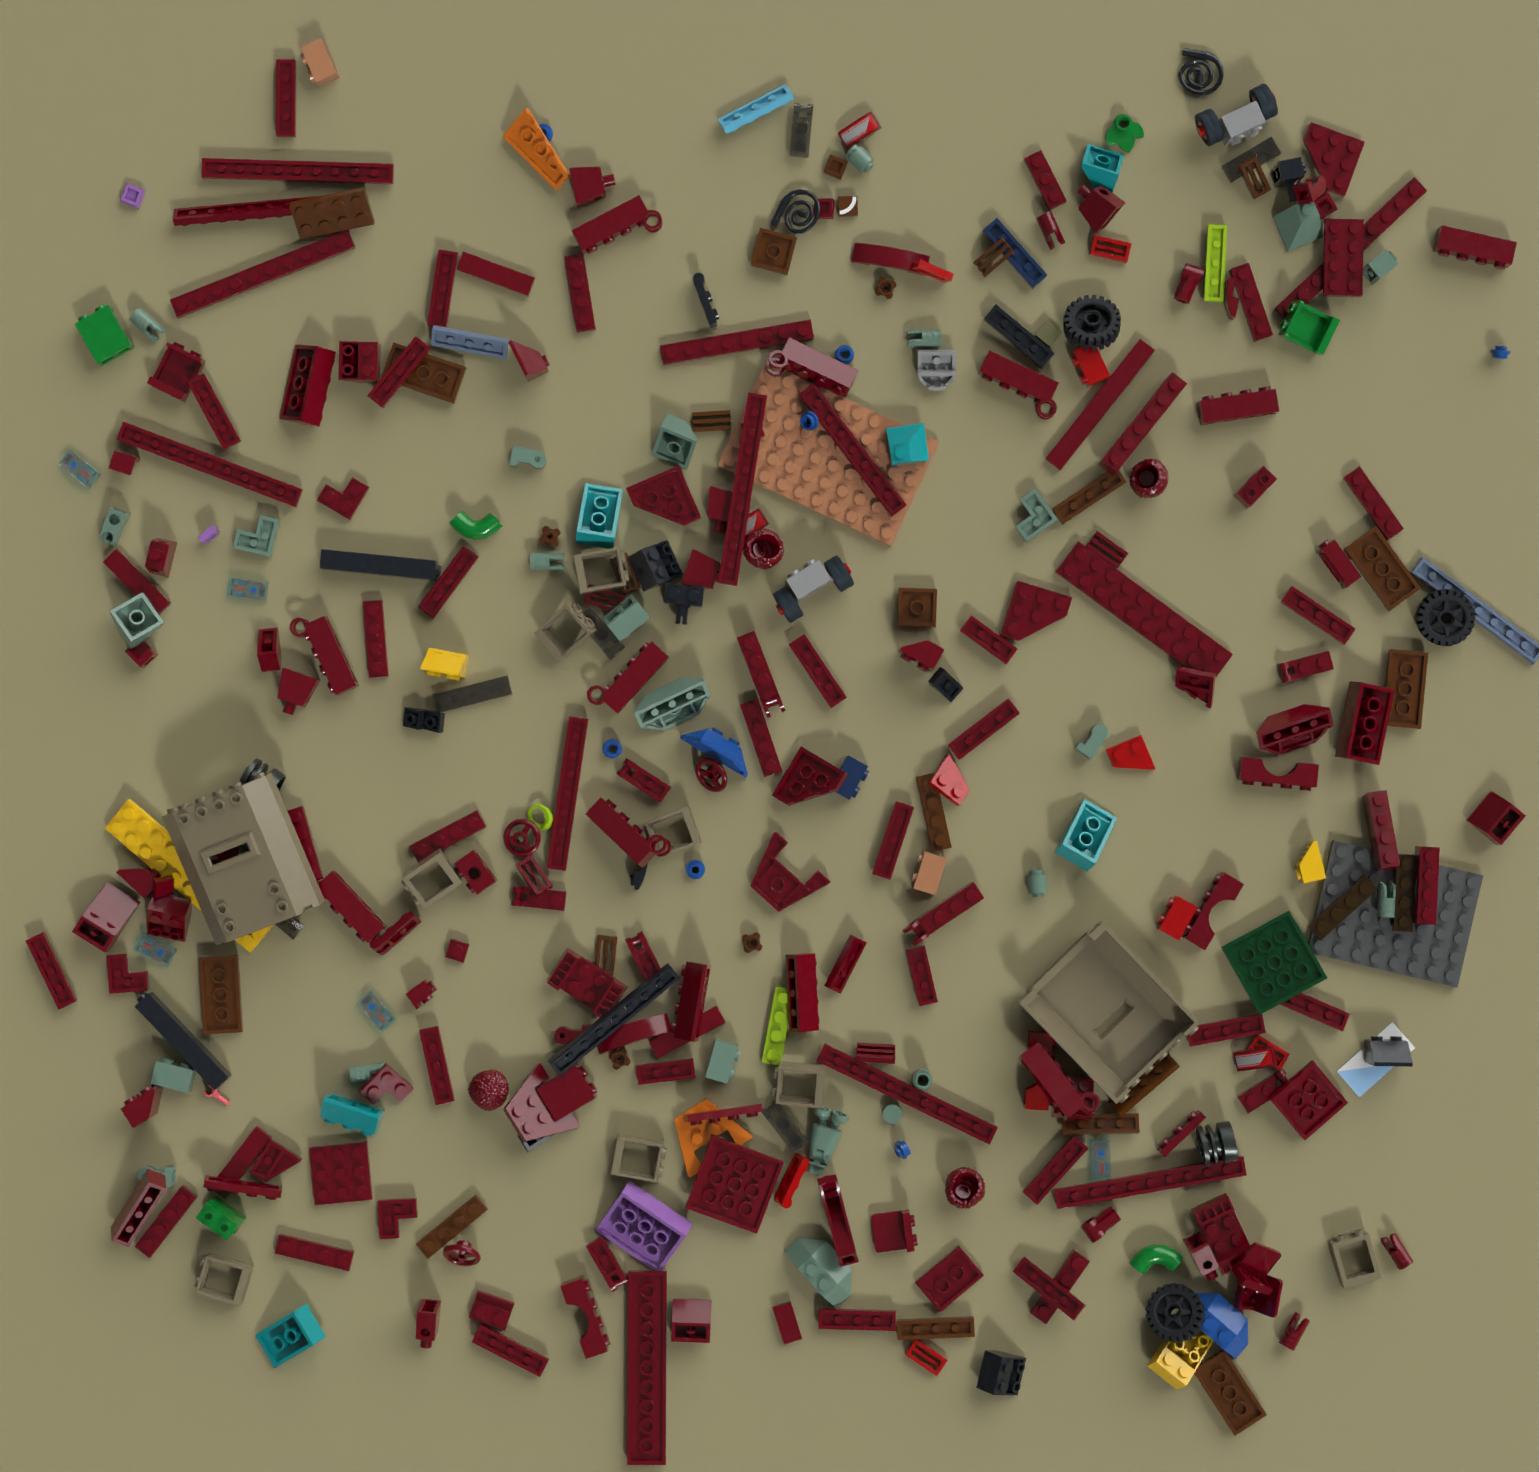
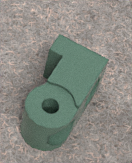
(527, 456)
(113, 525)
(1097, 736)
(169, 1172)

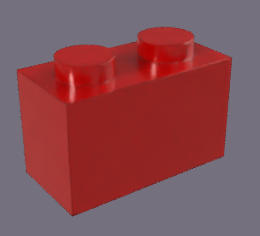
(1090, 365)
(1176, 917)

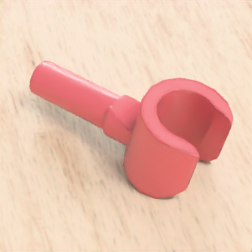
(215, 1093)

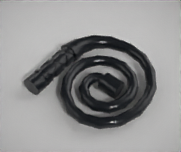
(1200, 76)
(802, 213)

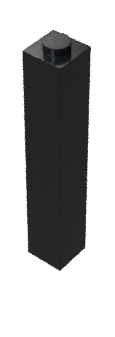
(379, 565)
(182, 1040)

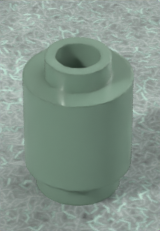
(860, 158)
(1037, 883)
(924, 1084)

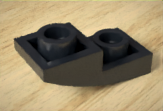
(423, 719)
(638, 877)

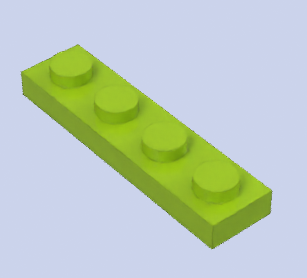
(1215, 263)
(777, 1028)

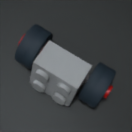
(1239, 123)
(809, 581)

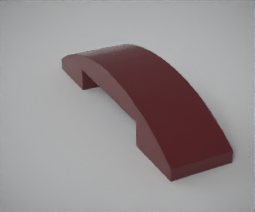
(886, 257)
(635, 1032)

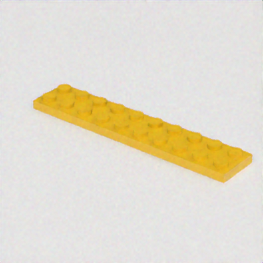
(155, 848)

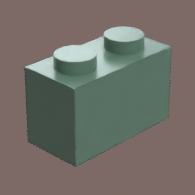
(1379, 266)
(625, 617)
(722, 1060)
(173, 1075)

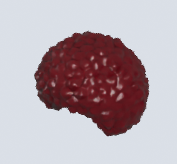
(1149, 478)
(763, 549)
(489, 1089)
(964, 1188)

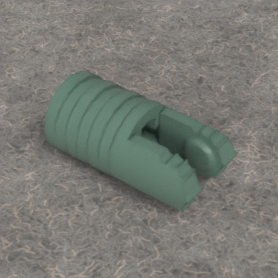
(144, 322)
(924, 338)
(541, 561)
(1386, 900)
(362, 1073)

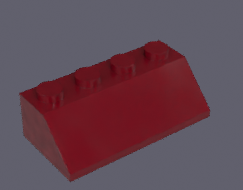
(307, 385)
(1364, 722)
(692, 1001)

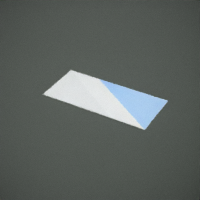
(1361, 1075)

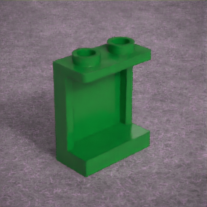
(1308, 327)
(103, 335)
(220, 1217)

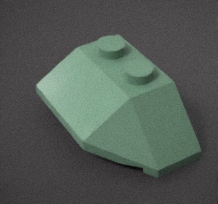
(672, 704)
(821, 1268)

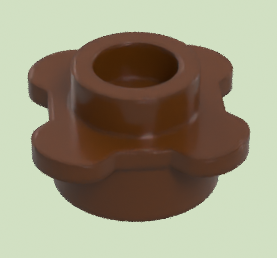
(885, 283)
(551, 541)
(748, 938)
(614, 1058)

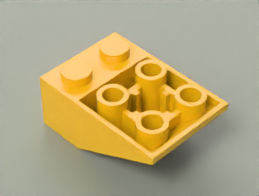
(440, 662)
(1178, 1360)

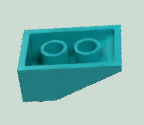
(598, 516)
(1085, 835)
(290, 1335)

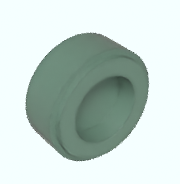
(892, 1113)

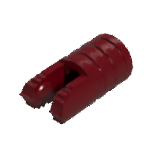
(1049, 225)
(1397, 1251)
(1292, 1336)

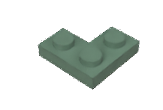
(1039, 518)
(261, 542)

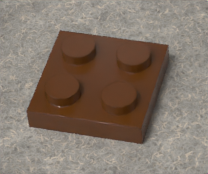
(773, 251)
(917, 607)

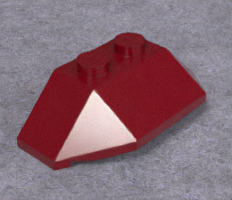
(1294, 728)

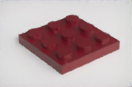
(1308, 1100)
(341, 1173)

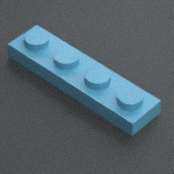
(755, 109)

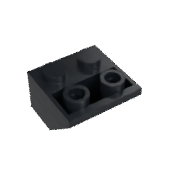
(655, 565)
(1001, 1373)

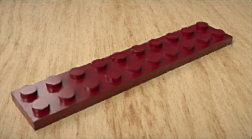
(1142, 611)
(647, 1367)

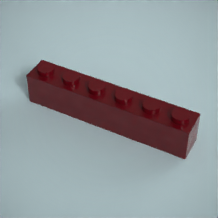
(1142, 424)

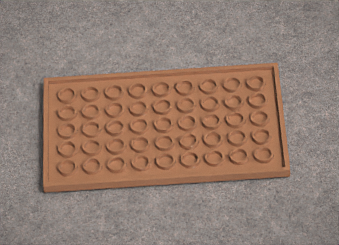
(812, 468)

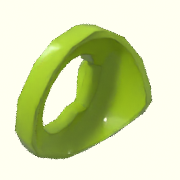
(548, 823)

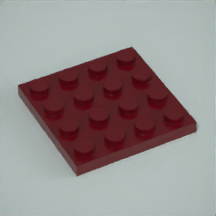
(734, 1184)

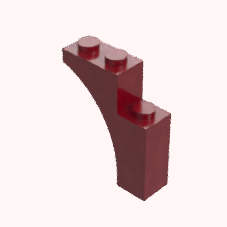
(838, 1220)

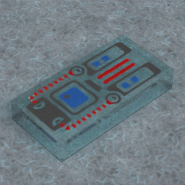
(79, 469)
(247, 589)
(154, 949)
(376, 1011)
(1100, 1159)

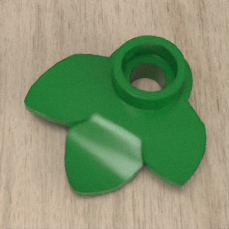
(1124, 136)

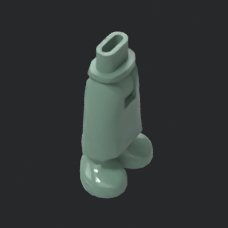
(824, 1139)

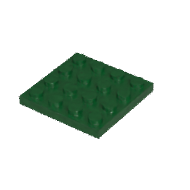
(1274, 962)

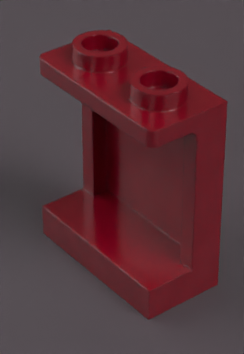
(175, 370)
(567, 1092)

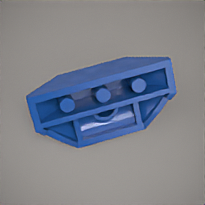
(718, 748)
(1224, 1323)

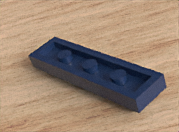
(1020, 260)

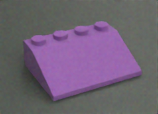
(644, 1226)

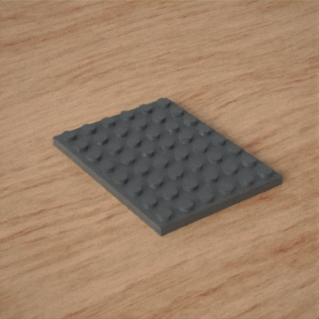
(1368, 940)

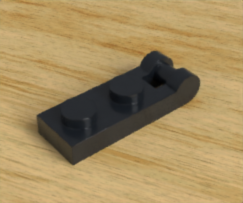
(705, 299)

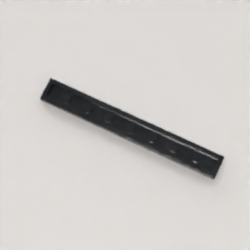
(613, 1019)

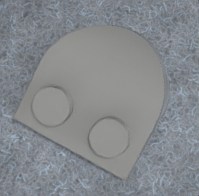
(936, 368)

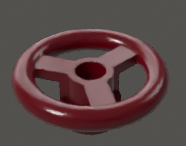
(713, 773)
(515, 838)
(462, 1251)

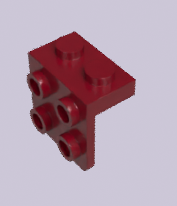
(894, 1231)
(1255, 1266)
(1250, 1300)

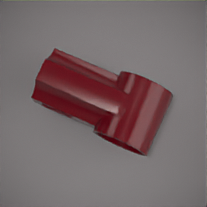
(1189, 280)
(1097, 1226)

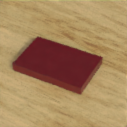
(949, 1278)

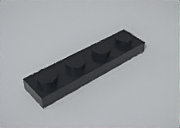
(1018, 336)

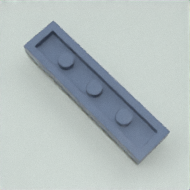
(469, 342)

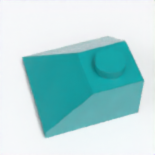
(1101, 166)
(907, 444)

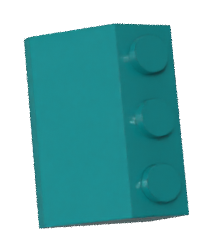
(351, 1114)

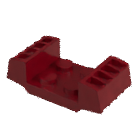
(586, 982)
(1222, 1231)

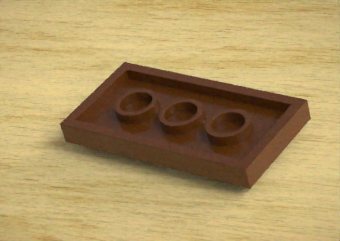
(332, 213)
(432, 376)
(1382, 568)
(1407, 677)
(220, 994)
(1229, 1392)

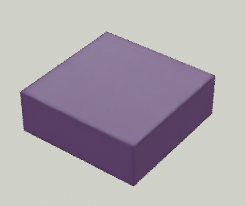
(132, 195)
(209, 534)

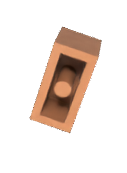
(319, 62)
(928, 873)

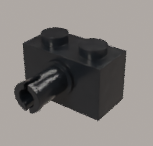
(1288, 174)
(683, 598)

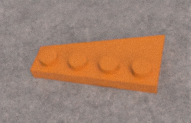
(535, 148)

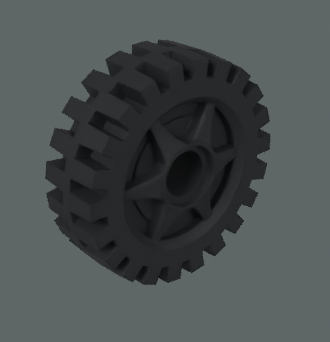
(1092, 322)
(1461, 617)
(1189, 1317)

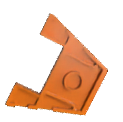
(697, 1135)

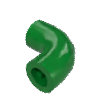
(475, 529)
(1155, 1254)

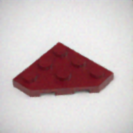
(1333, 156)
(666, 497)
(1033, 610)
(808, 778)

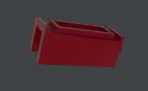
(1338, 563)

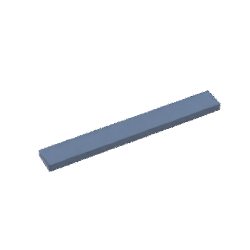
(1484, 614)

